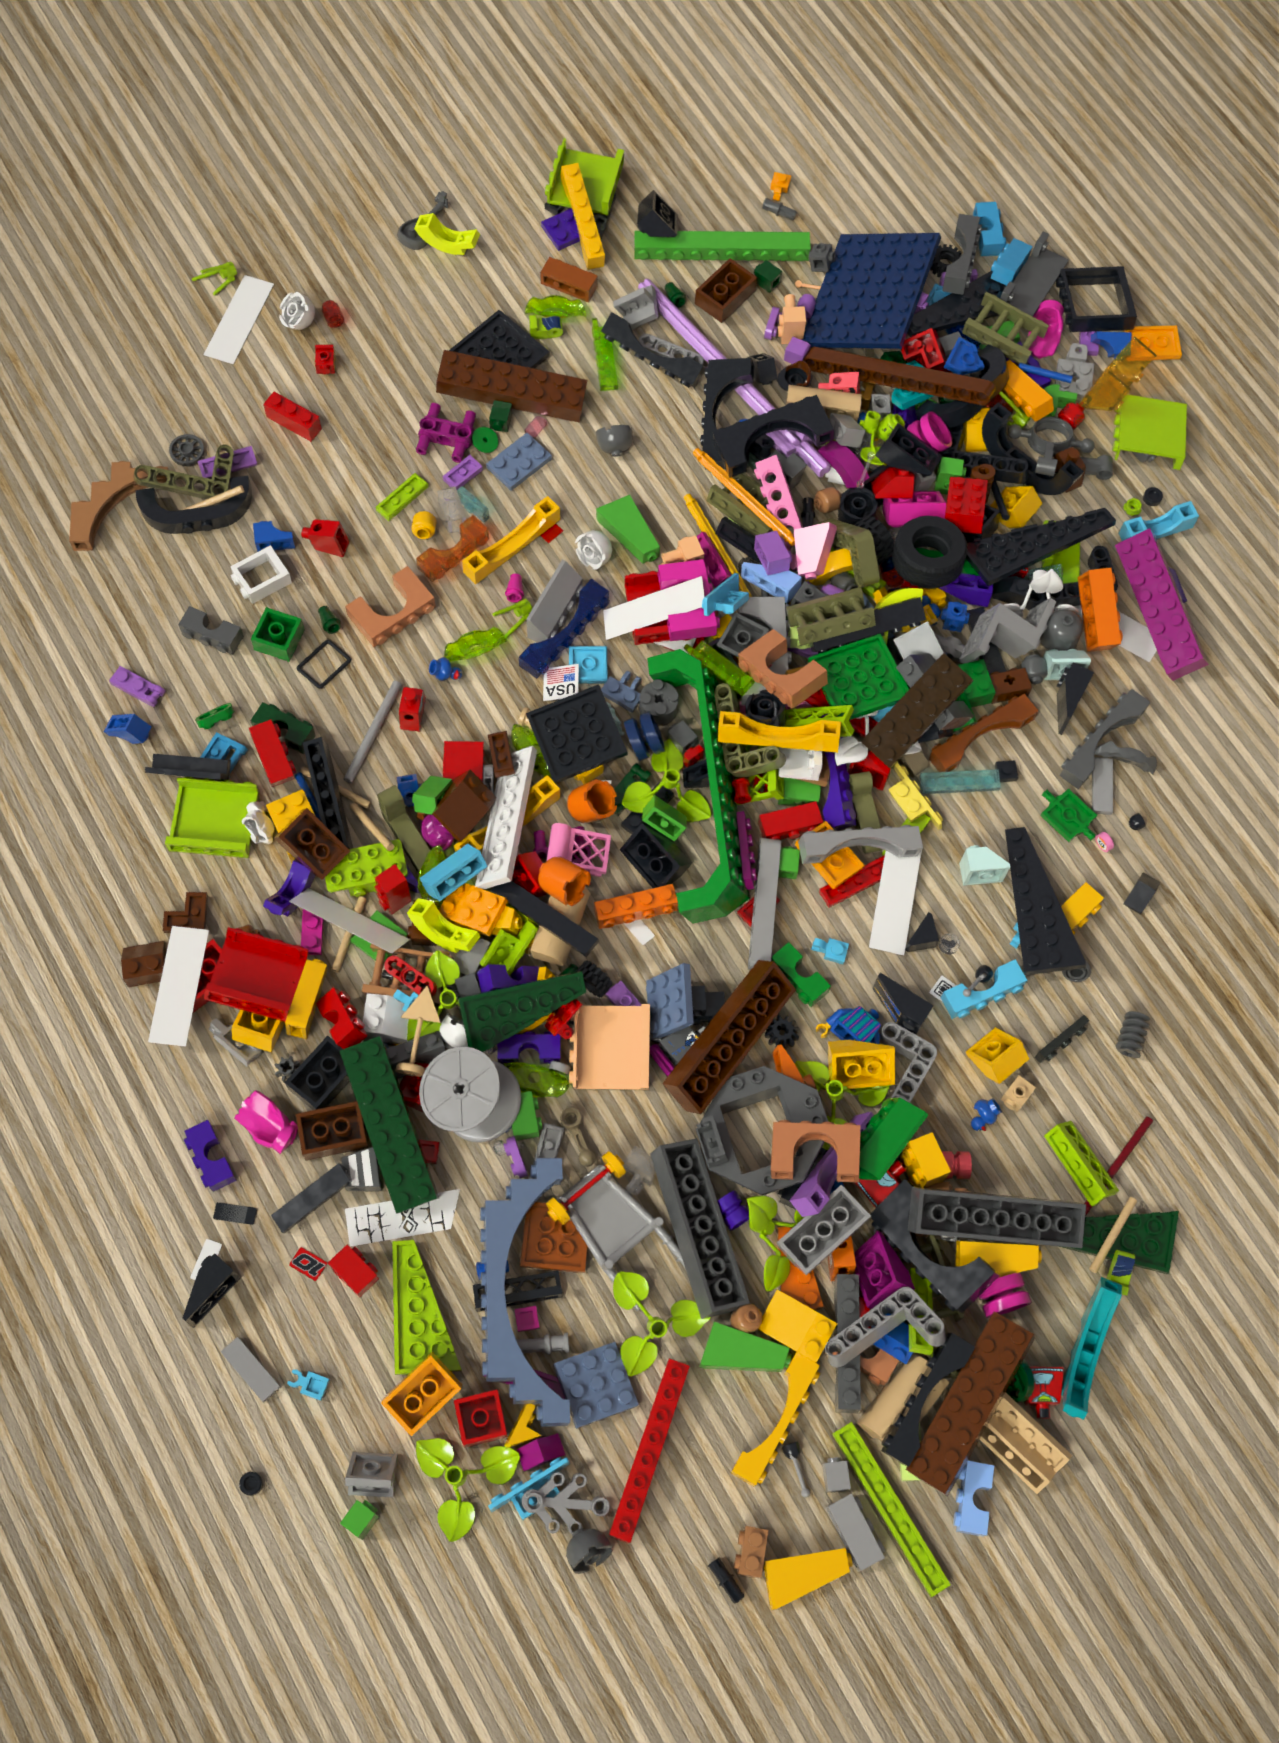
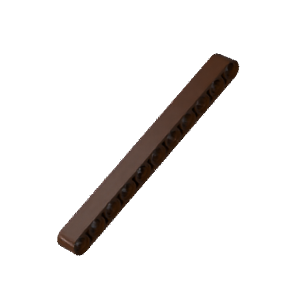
(902, 375)

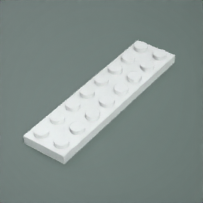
(506, 821)

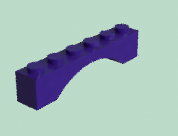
(839, 805)

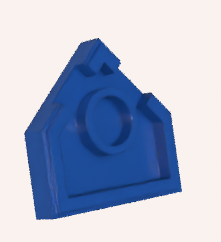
(964, 358)

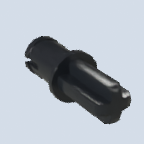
(808, 512)
(726, 1580)

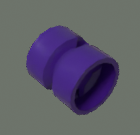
(734, 1212)

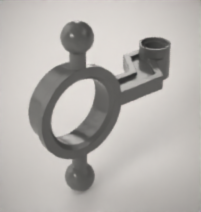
(1046, 464)

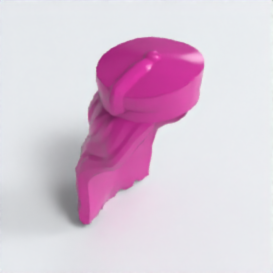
(1051, 314)
(266, 1122)

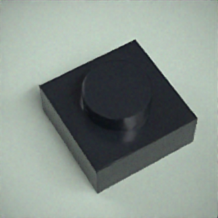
(1007, 771)

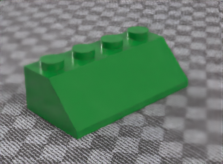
(887, 1136)

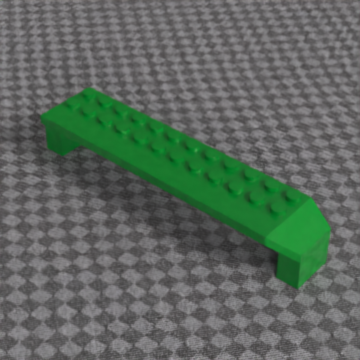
(726, 886)

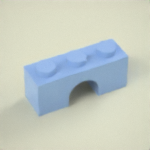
(969, 1518)

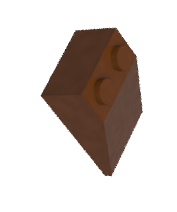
(464, 805)
(312, 843)

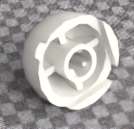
(297, 311)
(593, 549)
(453, 1032)

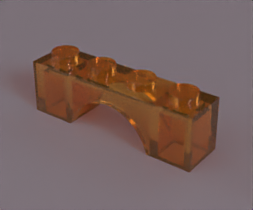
(435, 562)

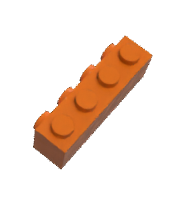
(635, 906)

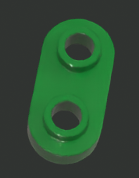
(219, 713)

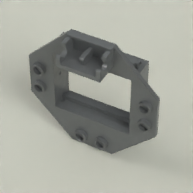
(799, 1104)

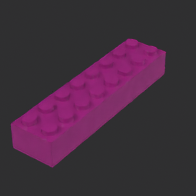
(1161, 605)

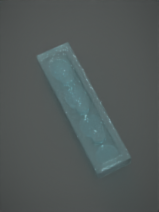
(960, 781)

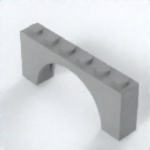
(771, 614)

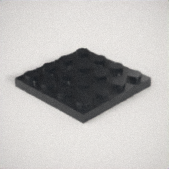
(503, 341)
(576, 734)

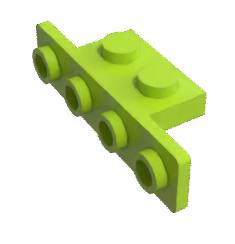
(508, 949)

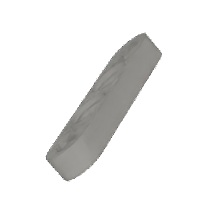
(672, 349)

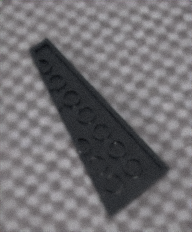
(956, 308)
(1022, 547)
(1042, 926)

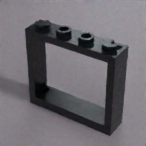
(1093, 276)

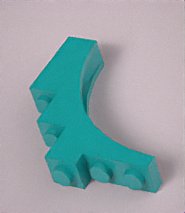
(1086, 1350)

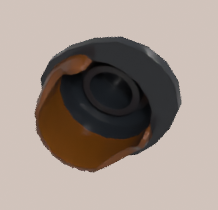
(795, 374)

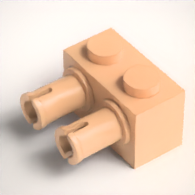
(792, 320)
(687, 550)

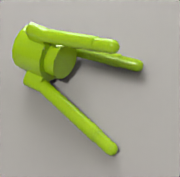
(225, 270)
(1019, 417)
(521, 609)

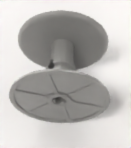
(470, 1094)

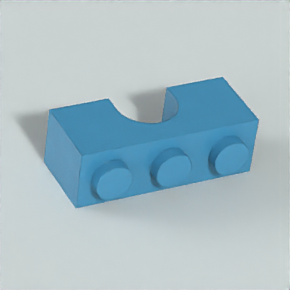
(991, 240)

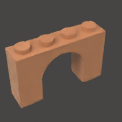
(378, 627)
(789, 688)
(790, 1136)

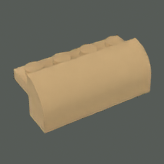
(831, 400)
(549, 947)
(890, 1401)
(1024, 1445)

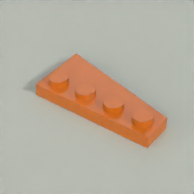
(798, 1285)

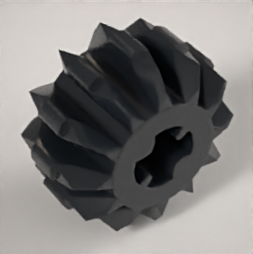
(789, 1034)

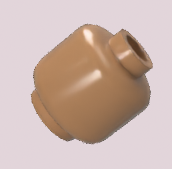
(827, 500)
(746, 1318)

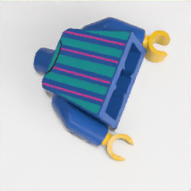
(853, 1025)

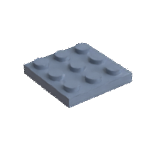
(670, 1001)
(595, 1385)

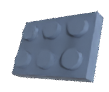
(519, 461)

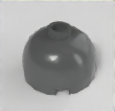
(615, 440)
(587, 1548)

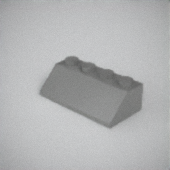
(554, 603)
(824, 1232)

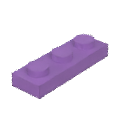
(242, 459)

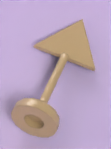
(422, 1010)

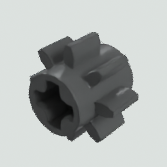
(284, 1064)

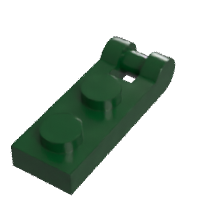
(621, 788)

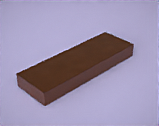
(501, 754)

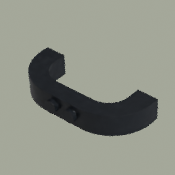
(959, 411)
(999, 444)
(195, 519)

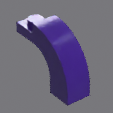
(298, 880)

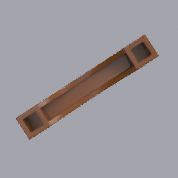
(1013, 715)

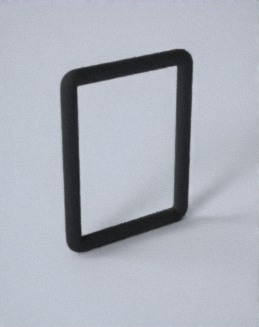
(333, 674)

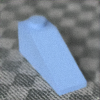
(779, 585)

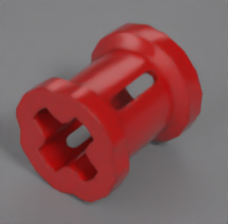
(741, 791)

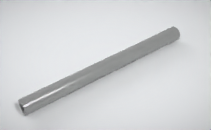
(372, 732)

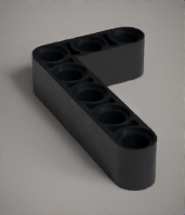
(1006, 468)
(1063, 596)

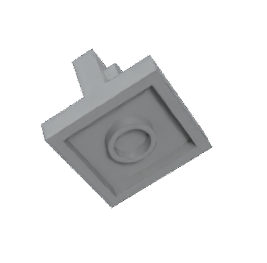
(638, 306)
(371, 1474)

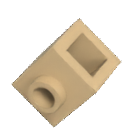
(1017, 1093)

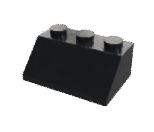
(656, 217)
(655, 856)

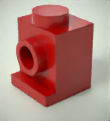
(325, 359)

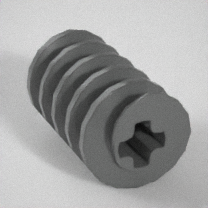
(1131, 1034)

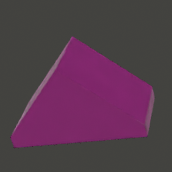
(541, 1451)

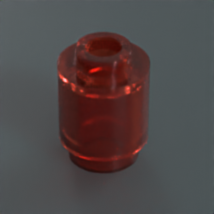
(332, 314)

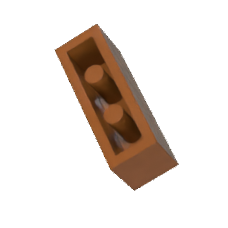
(569, 279)

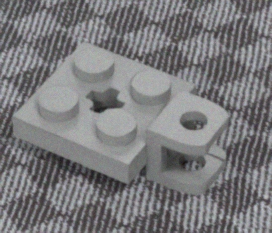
(1076, 365)

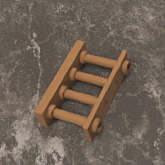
(375, 986)

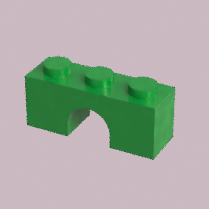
(810, 988)

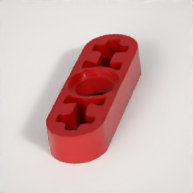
(402, 964)

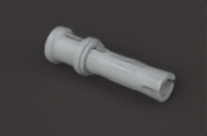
(547, 1344)

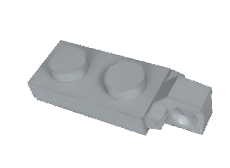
(223, 1035)

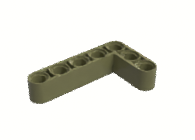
(190, 480)
(861, 548)
(740, 755)
(395, 815)

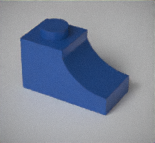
(1112, 341)
(266, 535)
(128, 727)

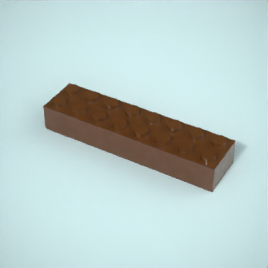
(522, 386)
(729, 1037)
(971, 1403)

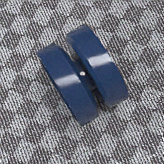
(645, 735)

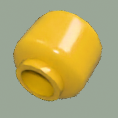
(424, 525)

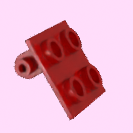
(558, 1021)

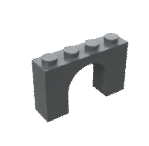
(912, 670)

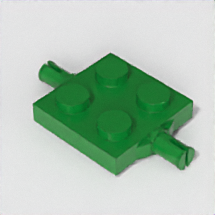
(1068, 815)

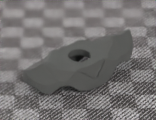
(1127, 755)

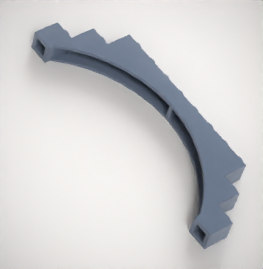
(503, 1354)

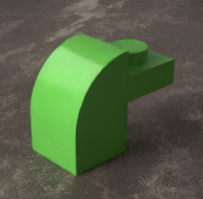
(1060, 398)

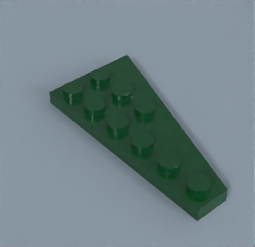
(508, 1010)
(1145, 1235)

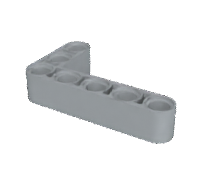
(914, 1054)
(884, 1324)

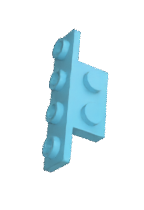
(725, 597)
(537, 1480)

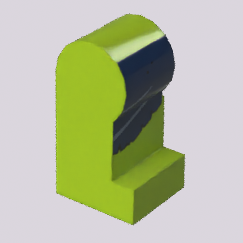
(545, 327)
(1121, 1269)

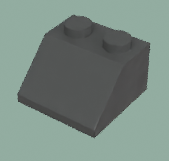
(740, 634)

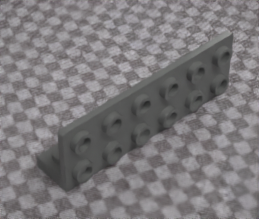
(1034, 278)

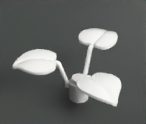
(1041, 583)
(853, 751)

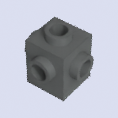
(821, 257)

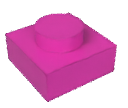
(526, 1319)

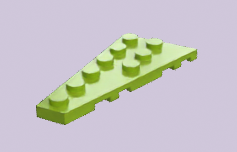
(417, 1317)

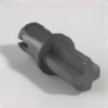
(779, 209)

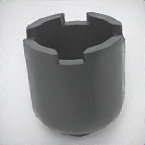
(1062, 631)

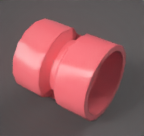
(959, 1164)

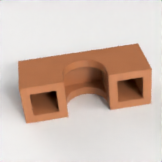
(878, 1368)

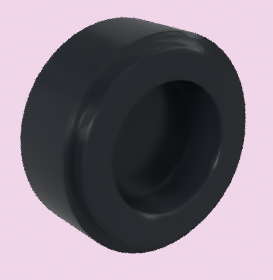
(1152, 496)
(251, 1483)

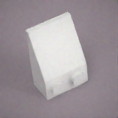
(384, 1019)

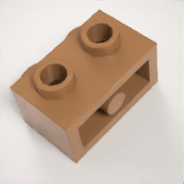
(752, 1552)

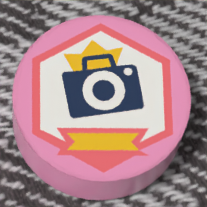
(1104, 841)

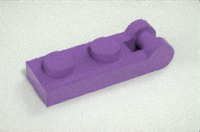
(136, 686)

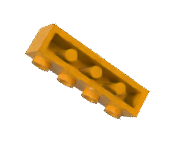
(1027, 393)

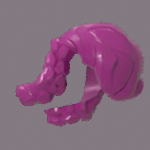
(435, 833)

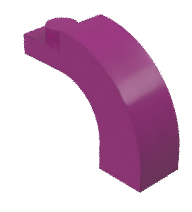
(844, 462)

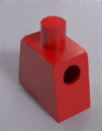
(327, 537)

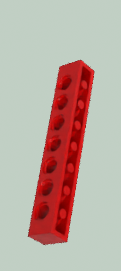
(649, 1451)

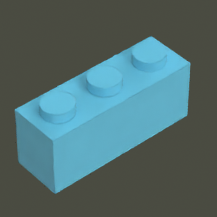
(453, 872)

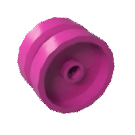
(932, 431)
(1004, 1297)

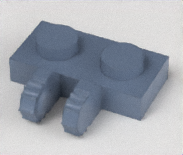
(622, 694)

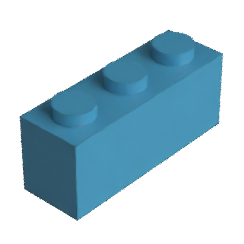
(1010, 261)

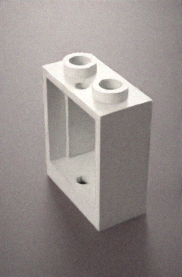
(266, 588)

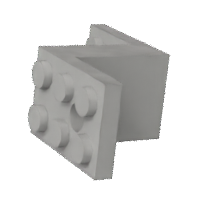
(1008, 631)

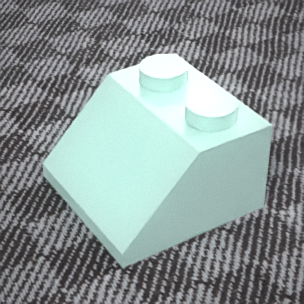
(1058, 660)
(982, 866)

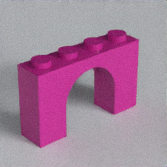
(692, 623)

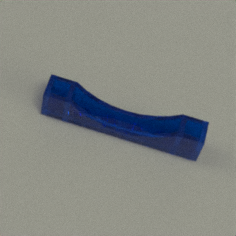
(540, 655)

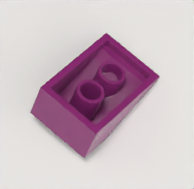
(880, 1270)

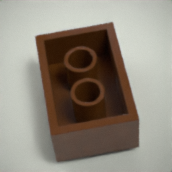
(725, 290)
(331, 1131)

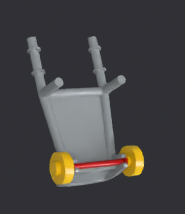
(608, 1215)

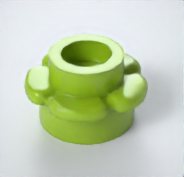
(1134, 503)

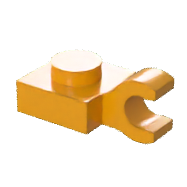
(780, 184)

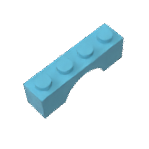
(1176, 520)
(1007, 979)

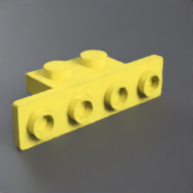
(910, 800)

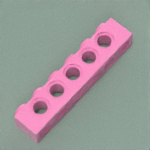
(773, 466)

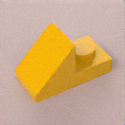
(519, 1432)

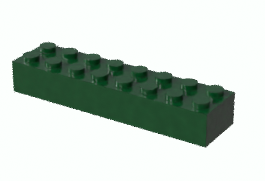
(389, 1124)

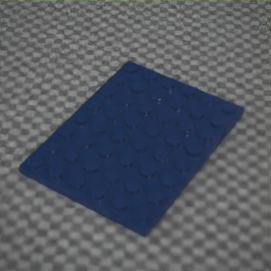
(871, 290)

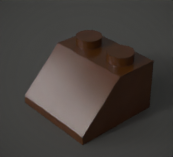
(143, 963)

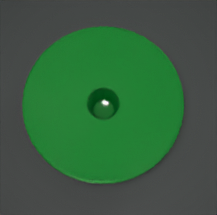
(485, 439)

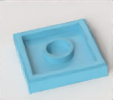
(591, 662)

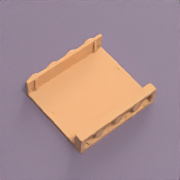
(611, 1047)

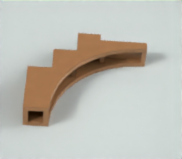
(105, 495)

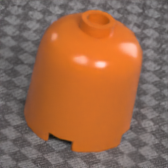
(592, 801)
(563, 880)

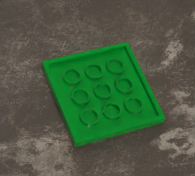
(862, 676)

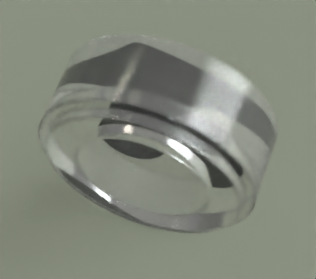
(949, 943)

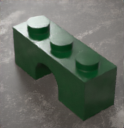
(297, 730)

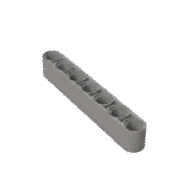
(764, 901)

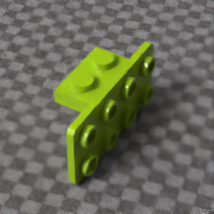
(1069, 559)
(362, 865)

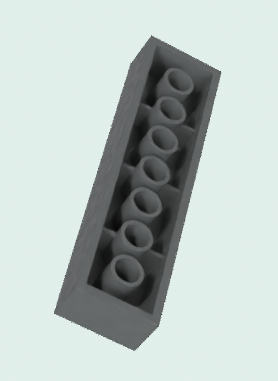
(996, 1217)
(699, 1228)

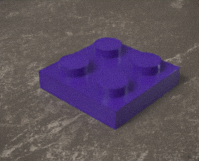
(561, 229)

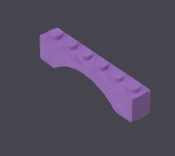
(816, 1189)

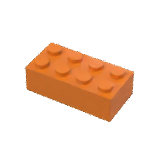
(1099, 609)

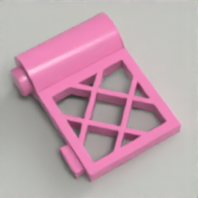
(562, 844)

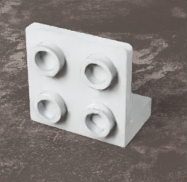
(801, 764)

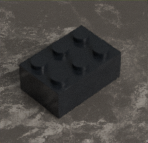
(319, 1076)

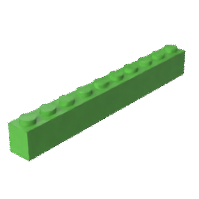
(724, 245)

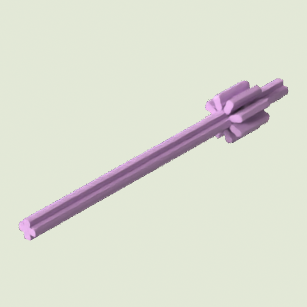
(784, 440)

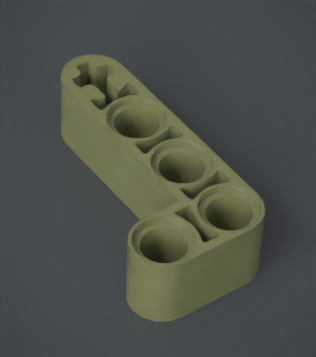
(863, 804)

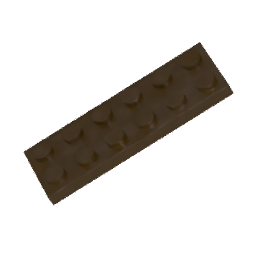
(917, 710)

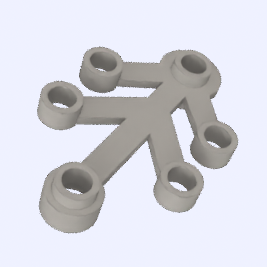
(561, 1502)

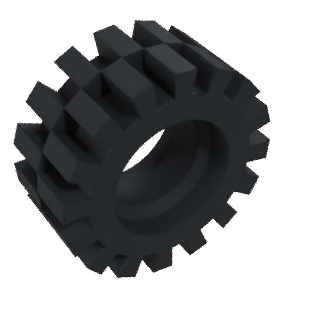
(944, 253)
(595, 979)

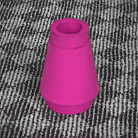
(515, 589)

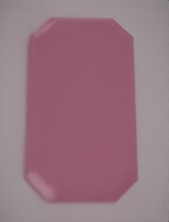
(536, 426)

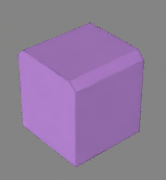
(796, 350)

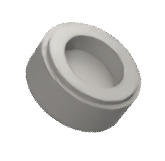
(559, 1068)

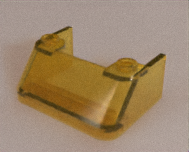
(1118, 376)

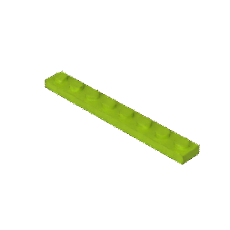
(891, 1510)

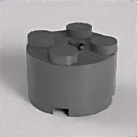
(660, 700)

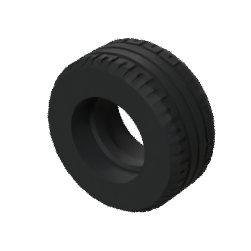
(933, 533)

